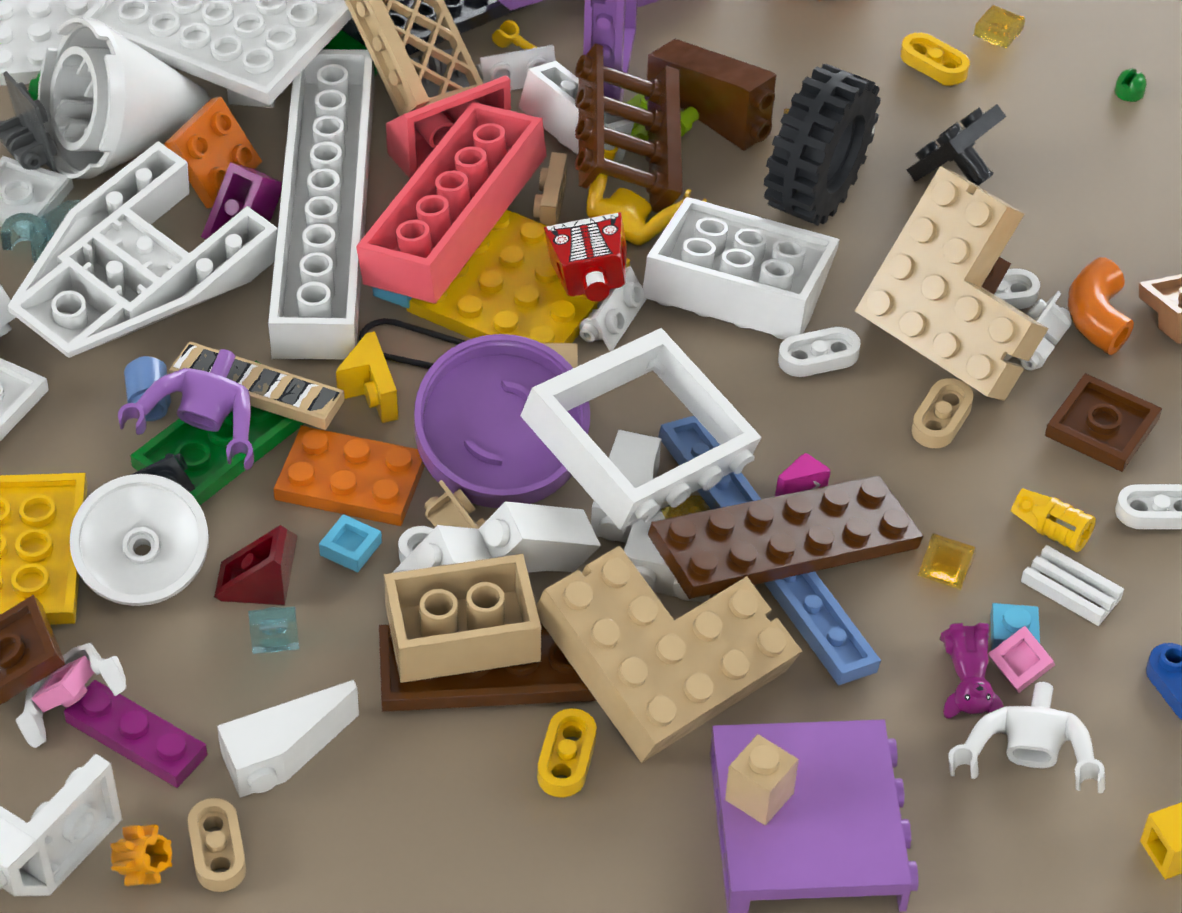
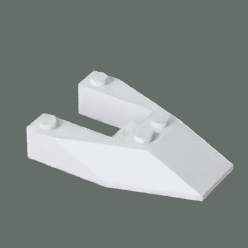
(119, 273)

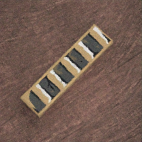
(271, 388)

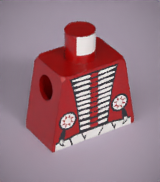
(589, 255)

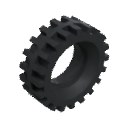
(821, 144)

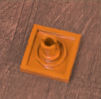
(209, 145)

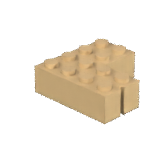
(933, 290)
(659, 672)

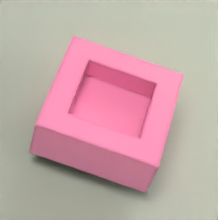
(1021, 659)
(64, 685)

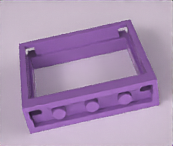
(614, 27)

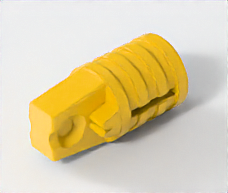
(1043, 512)

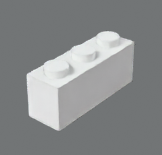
(551, 95)

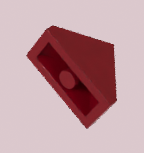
(259, 570)

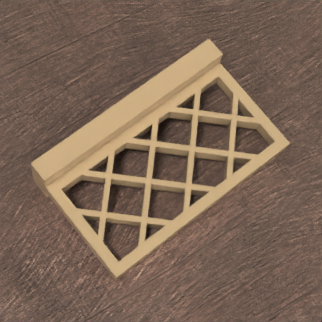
(387, 49)

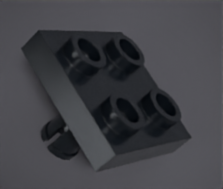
(957, 145)

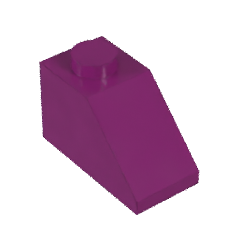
(240, 189)

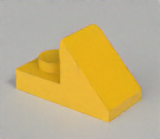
(368, 374)

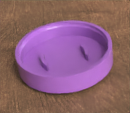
(473, 425)

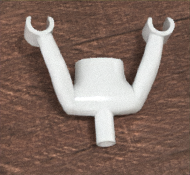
(1033, 738)

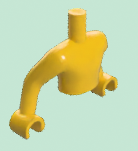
(632, 208)

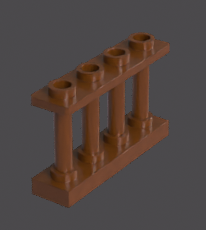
(660, 120)

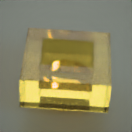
(999, 26)

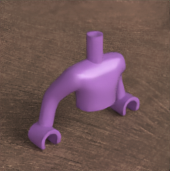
(204, 403)

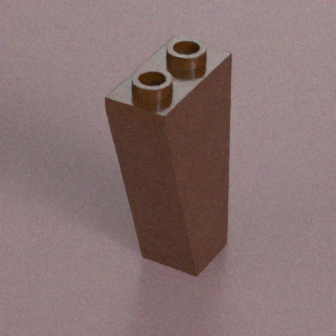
(726, 92)

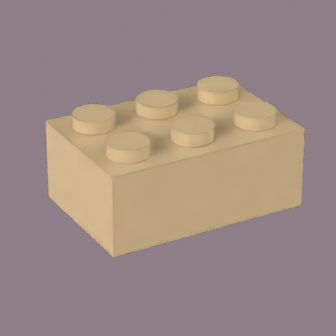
(462, 618)

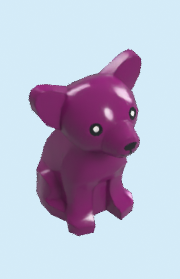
(970, 658)

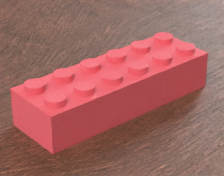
(452, 202)

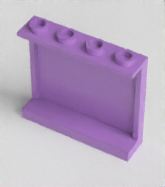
(837, 829)

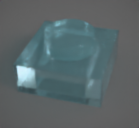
(273, 629)

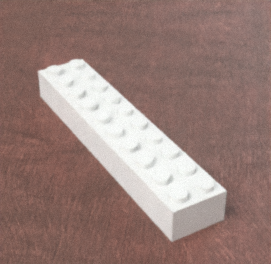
(323, 208)

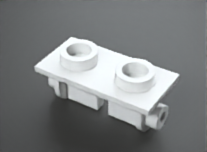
(514, 64)
(614, 313)
(1058, 322)

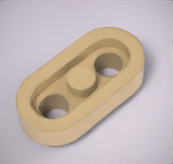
(942, 413)
(216, 848)

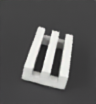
(1075, 580)

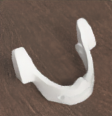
(31, 720)

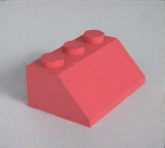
(419, 131)

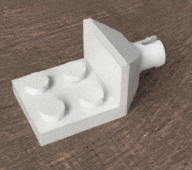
(60, 832)

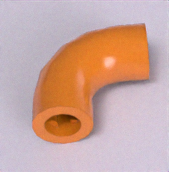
(1091, 306)

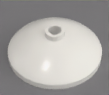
(132, 514)

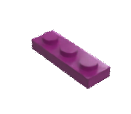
(136, 734)

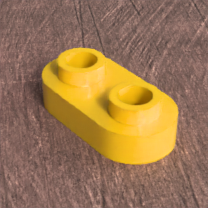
(935, 58)
(564, 755)

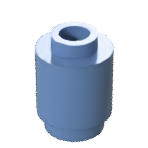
(139, 377)

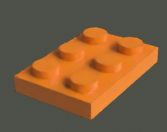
(350, 475)

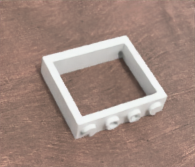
(616, 496)

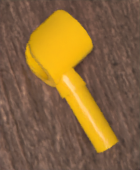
(509, 34)

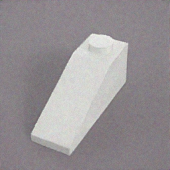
(280, 740)

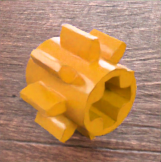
(141, 855)

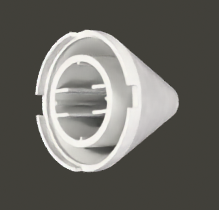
(109, 99)

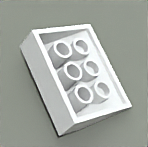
(739, 268)

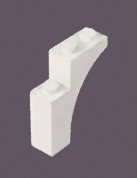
(638, 460)
(545, 535)

